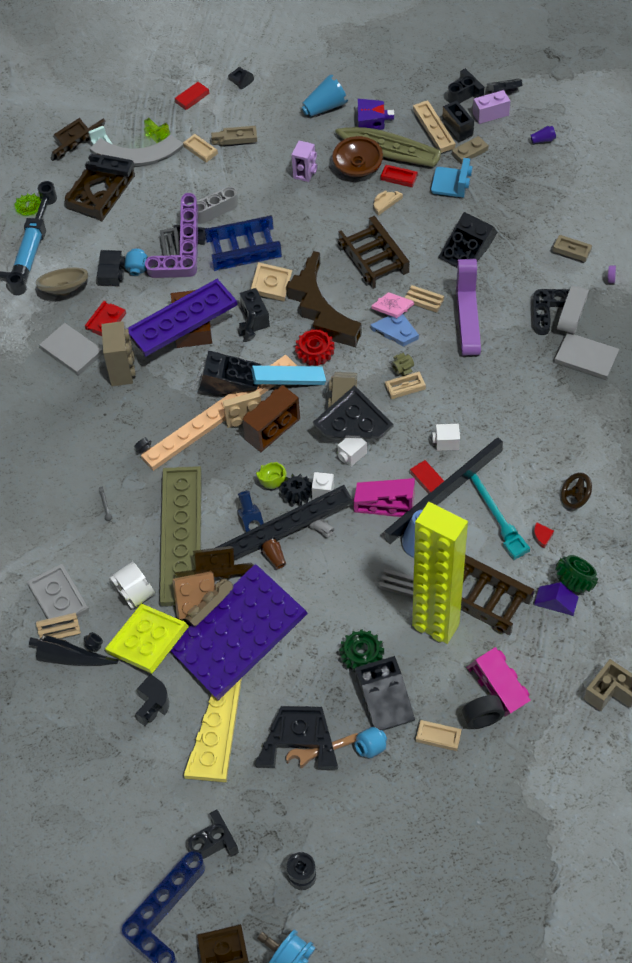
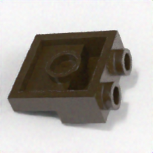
(223, 946)

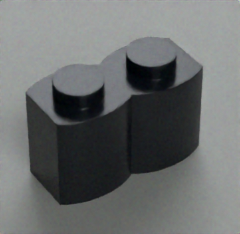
(110, 267)

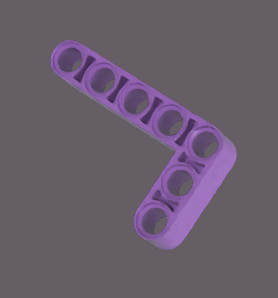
(186, 242)
(468, 307)

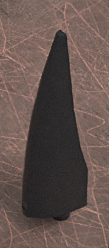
(62, 652)

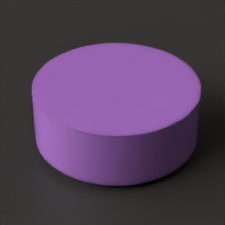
(612, 274)

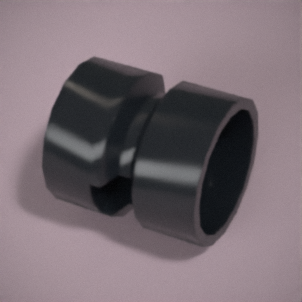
(301, 871)

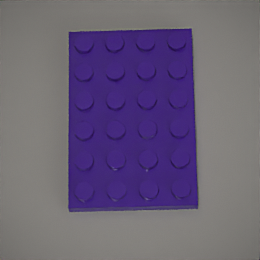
(238, 631)

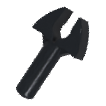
(245, 328)

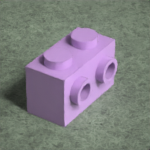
(491, 107)
(304, 161)

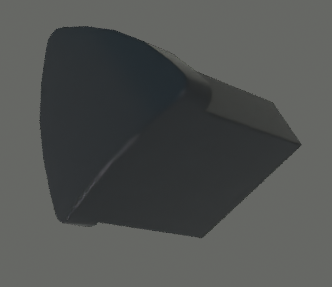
(241, 77)

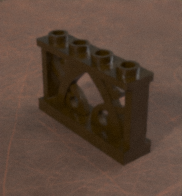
(106, 202)

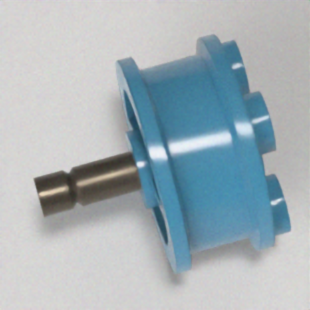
(291, 950)

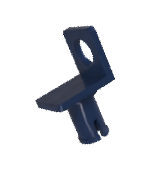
(249, 511)

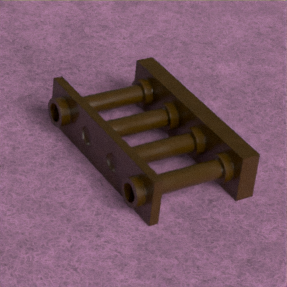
(382, 240)
(503, 584)

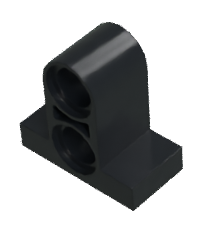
(465, 88)
(210, 844)

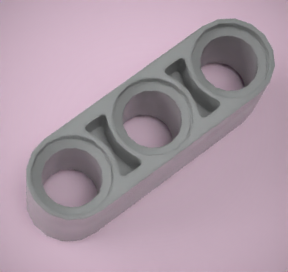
(217, 204)
(573, 309)

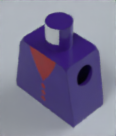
(372, 114)

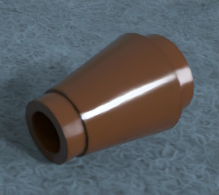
(274, 553)

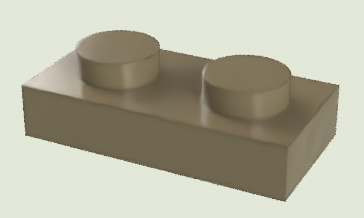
(470, 149)
(572, 248)

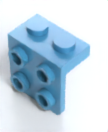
(452, 181)

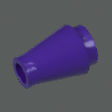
(545, 134)

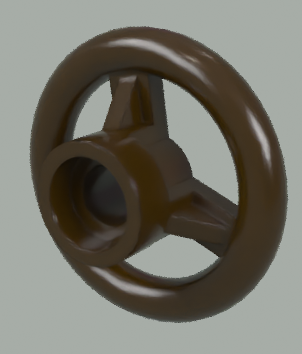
(578, 491)

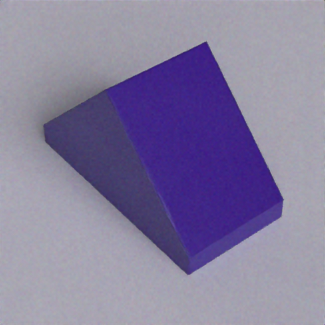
(557, 598)

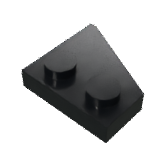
(511, 85)

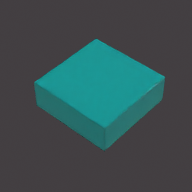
(516, 547)

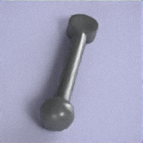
(108, 516)

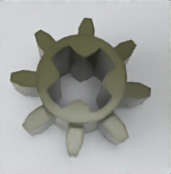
(402, 364)

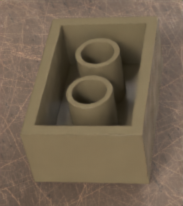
(118, 353)

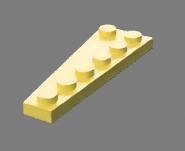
(214, 741)

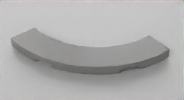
(140, 156)

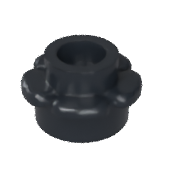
(143, 445)
(93, 641)

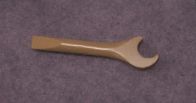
(307, 755)

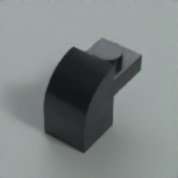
(155, 698)

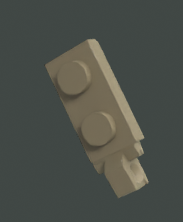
(235, 135)

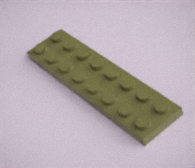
(179, 525)

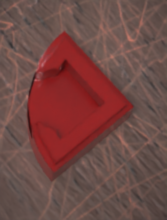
(543, 534)

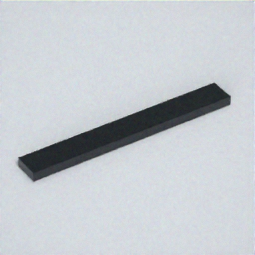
(447, 487)
(289, 522)

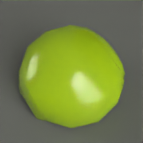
(271, 475)

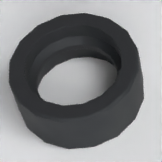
(483, 711)

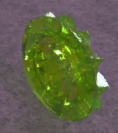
(33, 206)

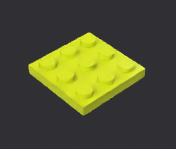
(146, 638)

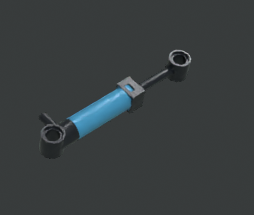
(34, 232)

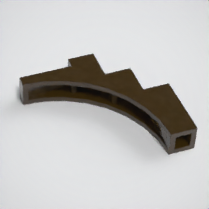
(316, 308)

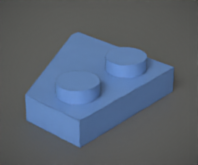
(396, 329)

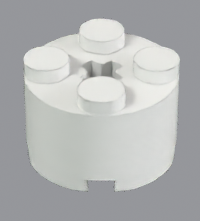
(132, 585)

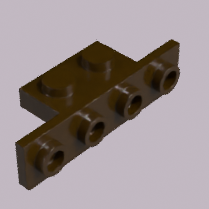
(72, 135)
(218, 561)

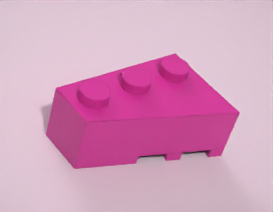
(385, 497)
(500, 680)

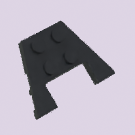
(299, 729)

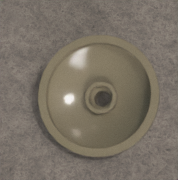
(62, 281)

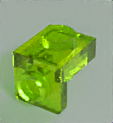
(155, 132)

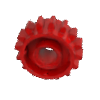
(314, 347)

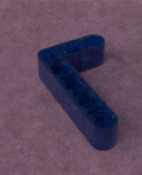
(161, 909)

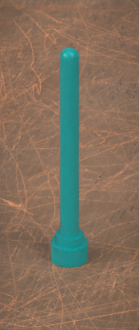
(507, 530)

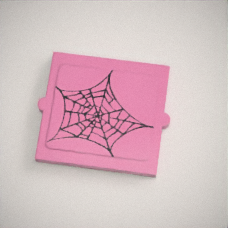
(392, 305)

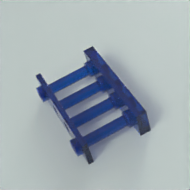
(246, 255)

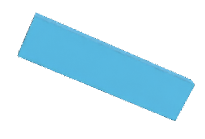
(288, 375)

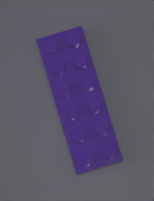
(181, 317)

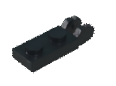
(109, 164)

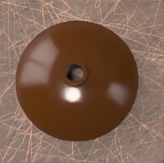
(357, 156)

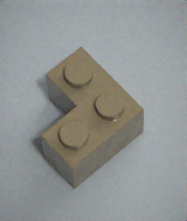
(340, 384)
(610, 682)

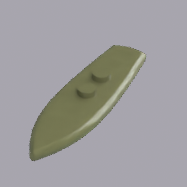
(396, 146)

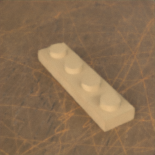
(434, 126)

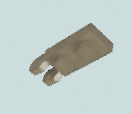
(210, 601)

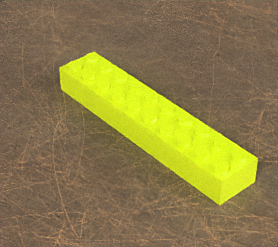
(438, 572)

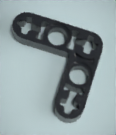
(548, 301)

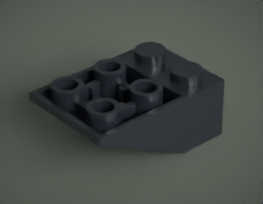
(468, 240)
(227, 374)
(384, 693)

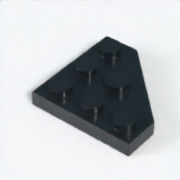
(353, 418)

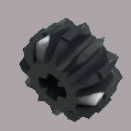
(296, 489)

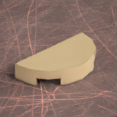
(385, 200)

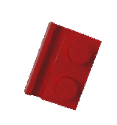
(104, 314)

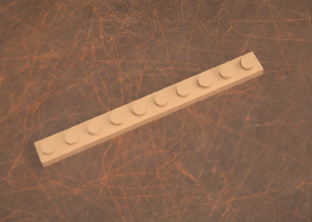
(198, 426)

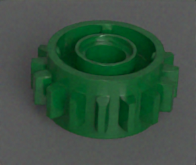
(576, 573)
(361, 641)

